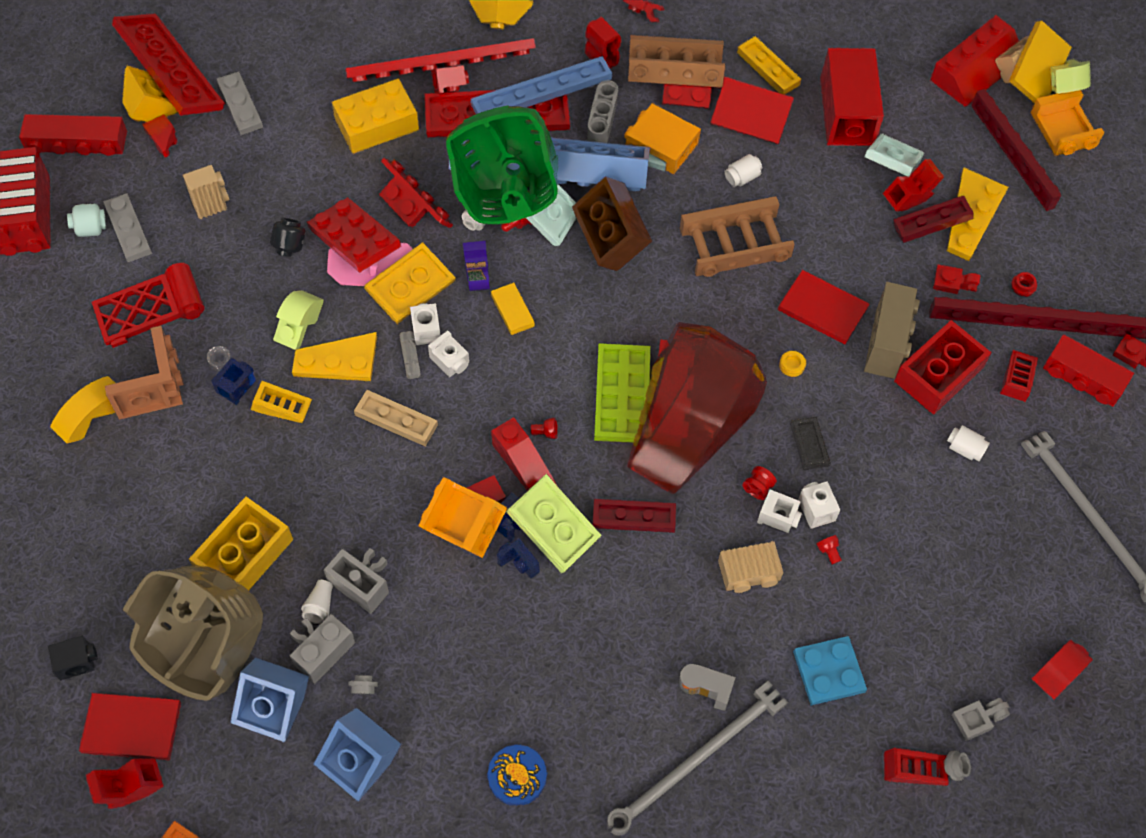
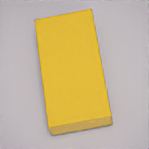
(512, 308)

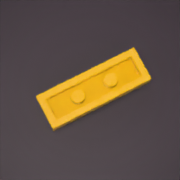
(769, 66)

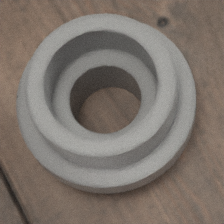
(362, 685)
(957, 765)

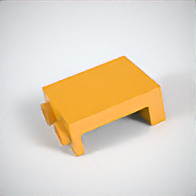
(1065, 123)
(665, 134)
(462, 517)

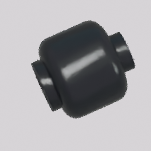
(287, 236)

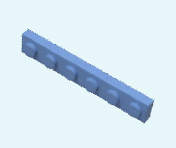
(546, 86)

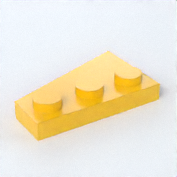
(338, 359)

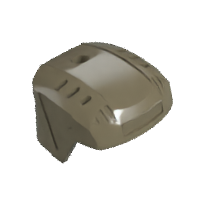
(205, 642)

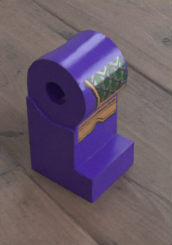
(476, 265)

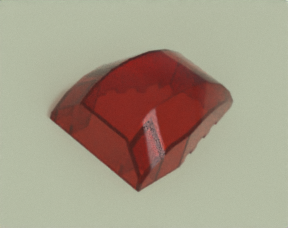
(694, 404)

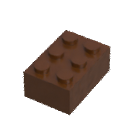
(611, 224)

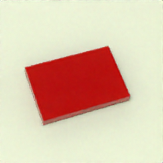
(752, 110)
(823, 307)
(130, 726)

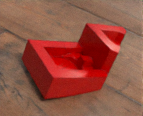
(162, 133)

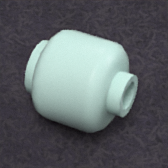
(87, 220)

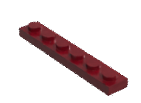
(1016, 150)

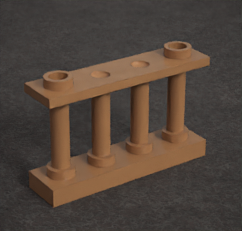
(676, 61)
(740, 215)

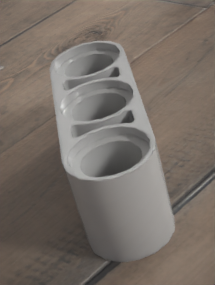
(602, 112)

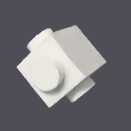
(818, 504)

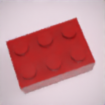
(942, 367)

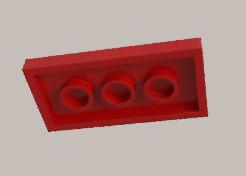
(353, 234)

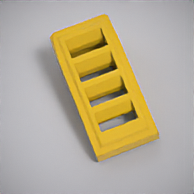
(269, 408)

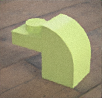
(1071, 76)
(295, 315)

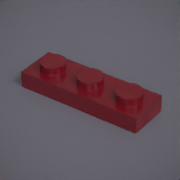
(933, 219)
(634, 515)

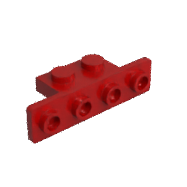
(687, 95)
(408, 200)

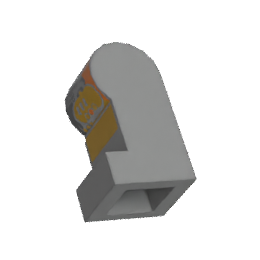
(707, 682)

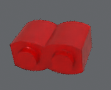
(602, 41)

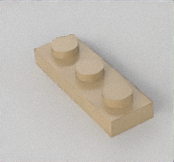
(396, 418)

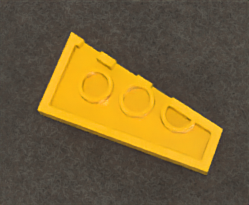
(984, 198)

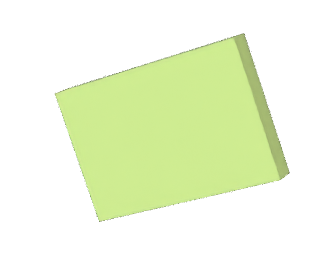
(553, 523)

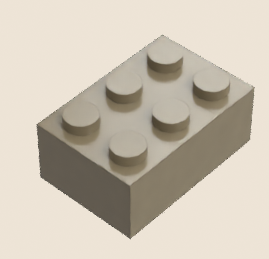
(892, 330)

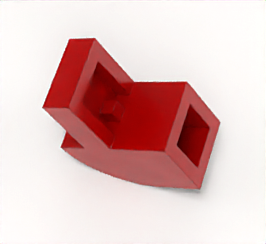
(916, 189)
(1062, 668)
(125, 785)

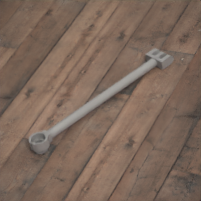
(1041, 447)
(630, 812)

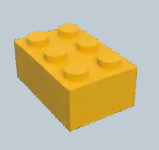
(375, 115)
(244, 544)

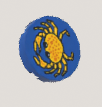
(517, 775)

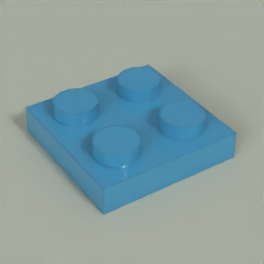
(829, 670)

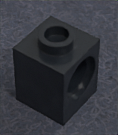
(72, 657)

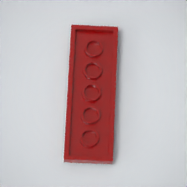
(168, 64)
(450, 109)

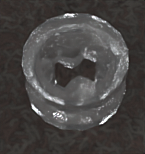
(217, 351)

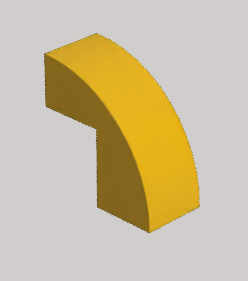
(76, 414)

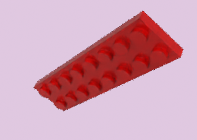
(449, 59)

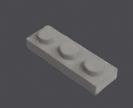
(239, 103)
(127, 227)

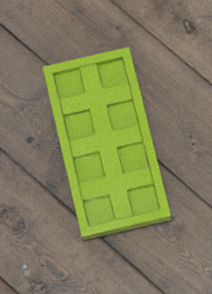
(620, 391)

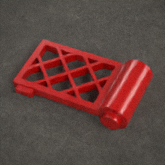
(181, 295)

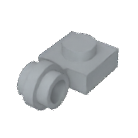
(974, 720)

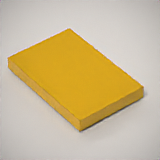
(1034, 65)
(409, 282)

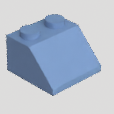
(268, 698)
(356, 753)

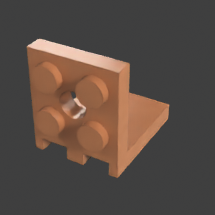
(151, 391)

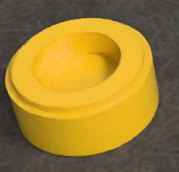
(792, 363)

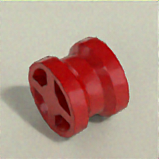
(759, 482)

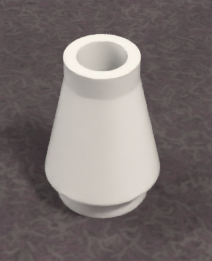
(318, 603)

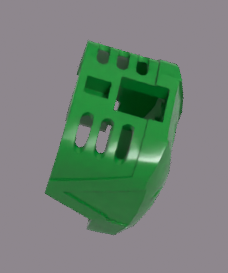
(499, 139)

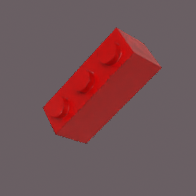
(1088, 371)

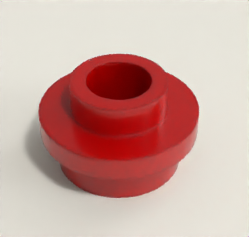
(1027, 279)

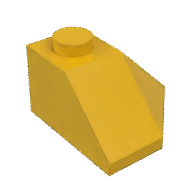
(500, 12)
(144, 97)

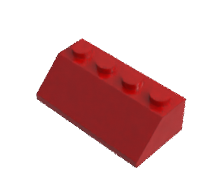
(973, 63)

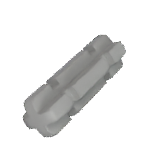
(410, 355)

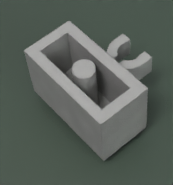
(358, 579)
(321, 648)

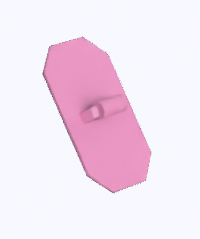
(347, 275)

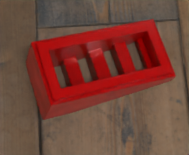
(1015, 390)
(897, 767)

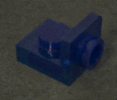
(523, 561)

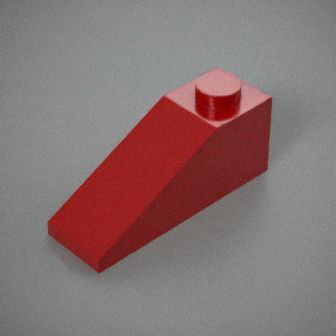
(519, 453)

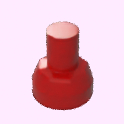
(549, 428)
(829, 546)

